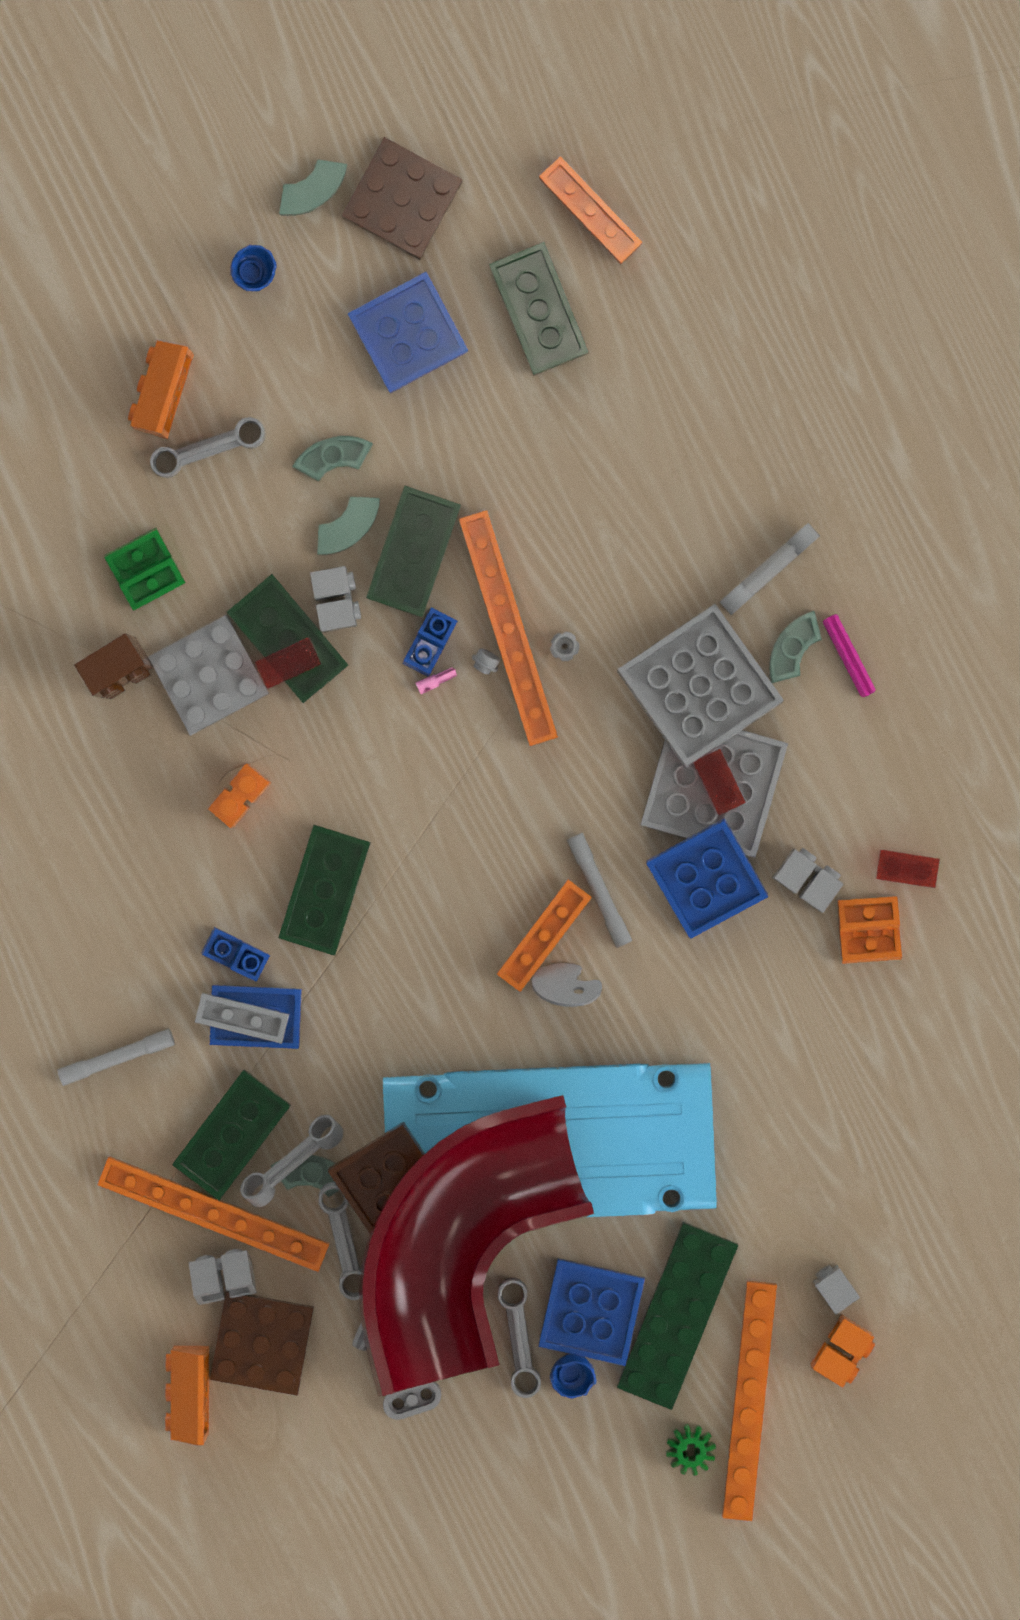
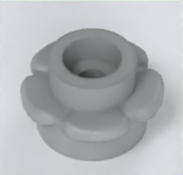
(565, 638)
(486, 661)

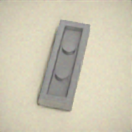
(242, 1018)

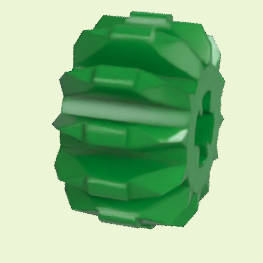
(700, 1454)

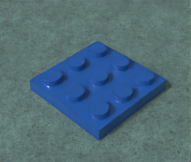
(408, 332)
(707, 878)
(591, 1312)

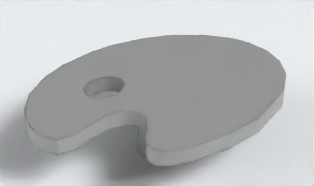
(559, 981)

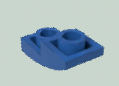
(430, 642)
(235, 954)

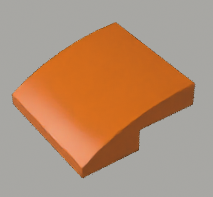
(869, 929)

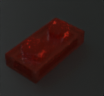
(288, 663)
(719, 782)
(907, 868)

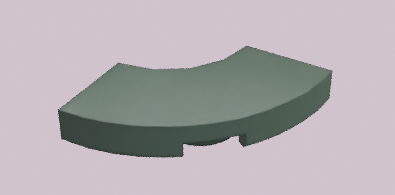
(313, 190)
(332, 453)
(350, 527)
(791, 646)
(311, 1172)

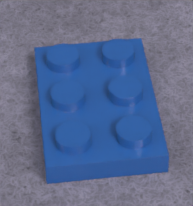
(279, 999)

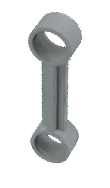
(207, 447)
(769, 568)
(291, 1161)
(343, 1240)
(519, 1338)

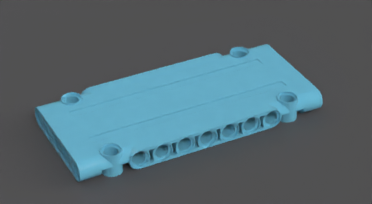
(621, 1125)

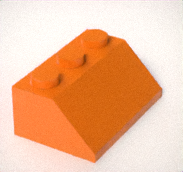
(161, 388)
(188, 1394)

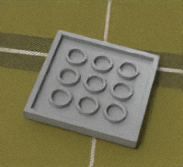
(700, 686)
(683, 807)

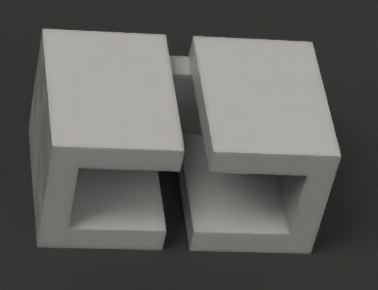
(331, 584)
(821, 887)
(207, 1277)

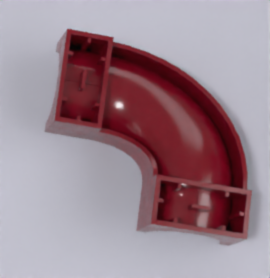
(444, 1230)

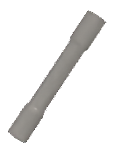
(586, 861)
(148, 1045)

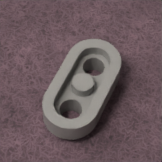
(413, 1401)

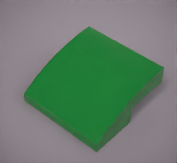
(144, 569)

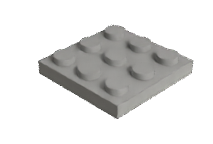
(208, 675)

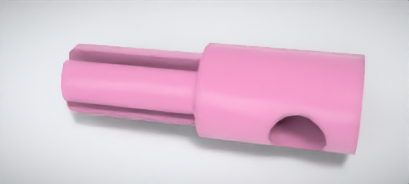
(434, 680)

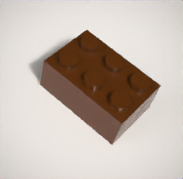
(114, 666)

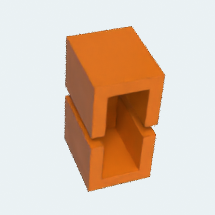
(246, 785)
(834, 1363)

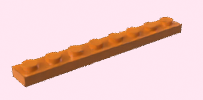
(508, 628)
(213, 1214)
(749, 1400)

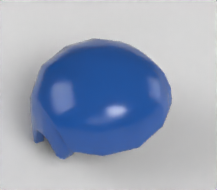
(253, 268)
(572, 1376)

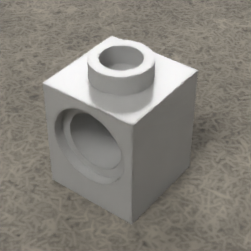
(835, 1288)

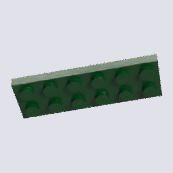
(677, 1315)

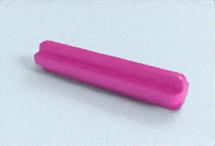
(849, 655)

